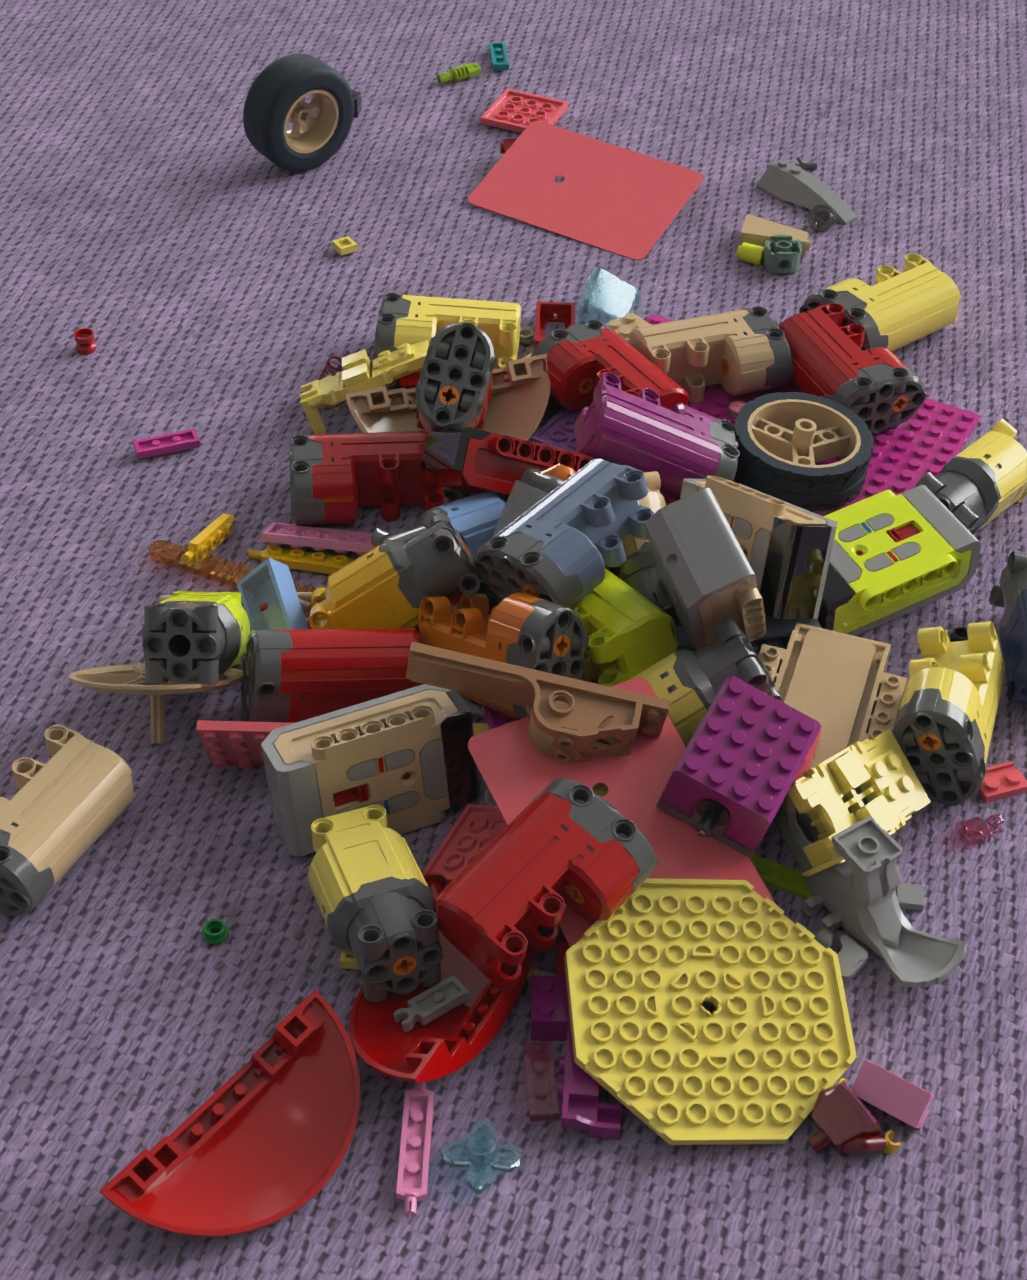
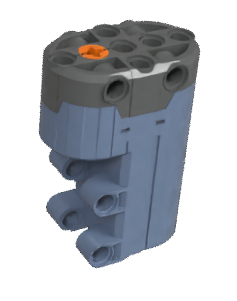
(568, 536)

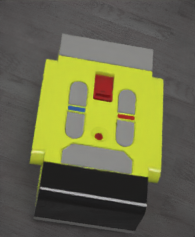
(893, 559)

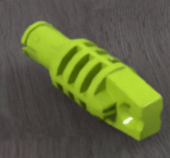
(458, 73)

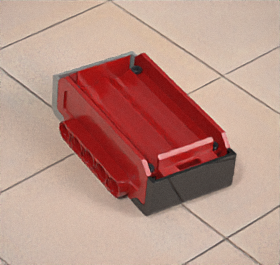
(488, 461)

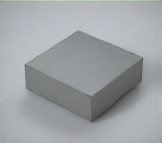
(910, 896)

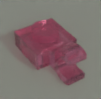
(975, 831)

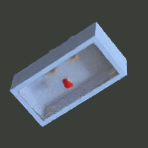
(272, 598)

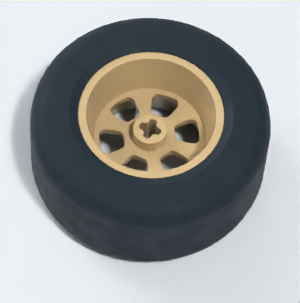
(279, 99)

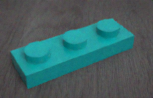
(499, 56)

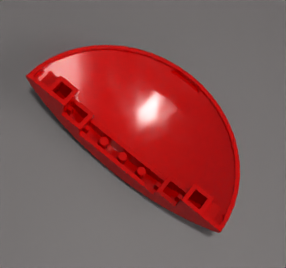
(445, 1042)
(258, 1140)

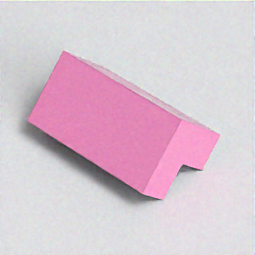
(892, 1094)

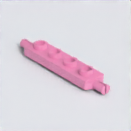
(415, 1147)

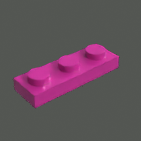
(166, 443)

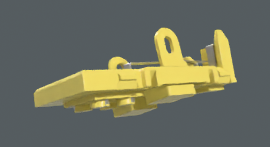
(358, 376)

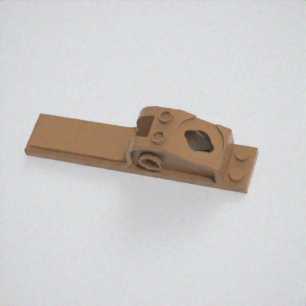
(555, 727)

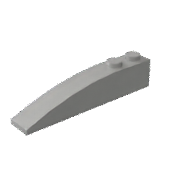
(795, 185)

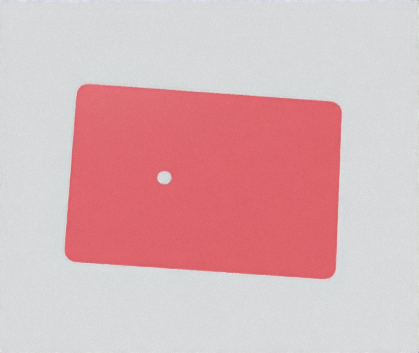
(607, 192)
(634, 784)

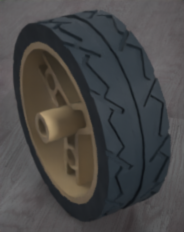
(784, 439)

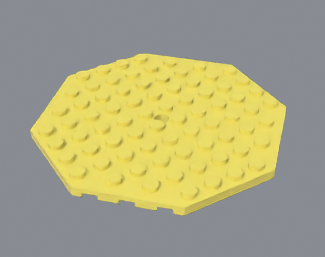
(696, 1074)

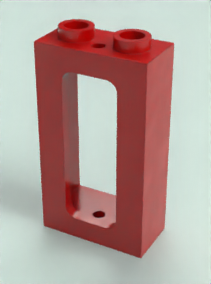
(545, 313)

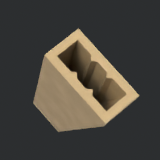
(758, 230)

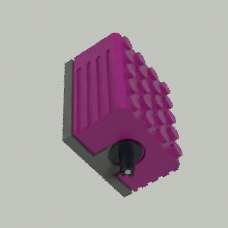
(739, 765)

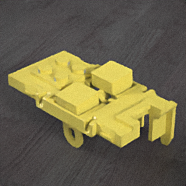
(829, 791)

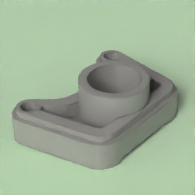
(851, 957)

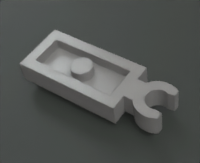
(432, 1003)

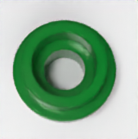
(211, 927)

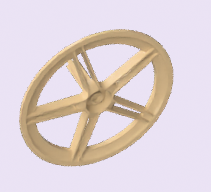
(131, 680)

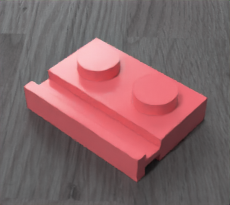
(1002, 782)

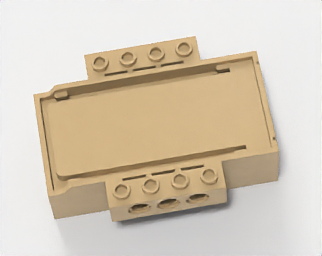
(837, 683)

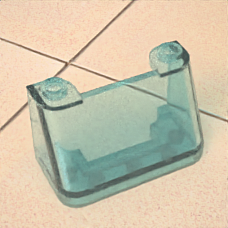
(606, 297)

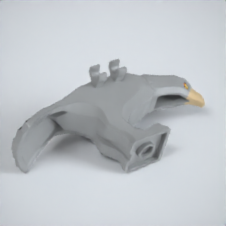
(865, 901)

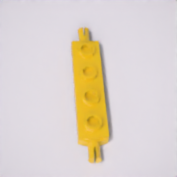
(208, 539)
(301, 559)

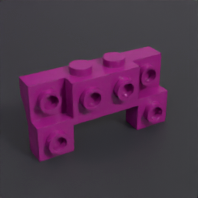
(580, 1100)

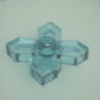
(481, 1155)

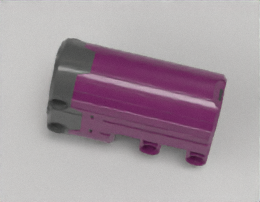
(652, 438)

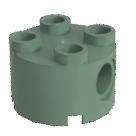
(782, 254)

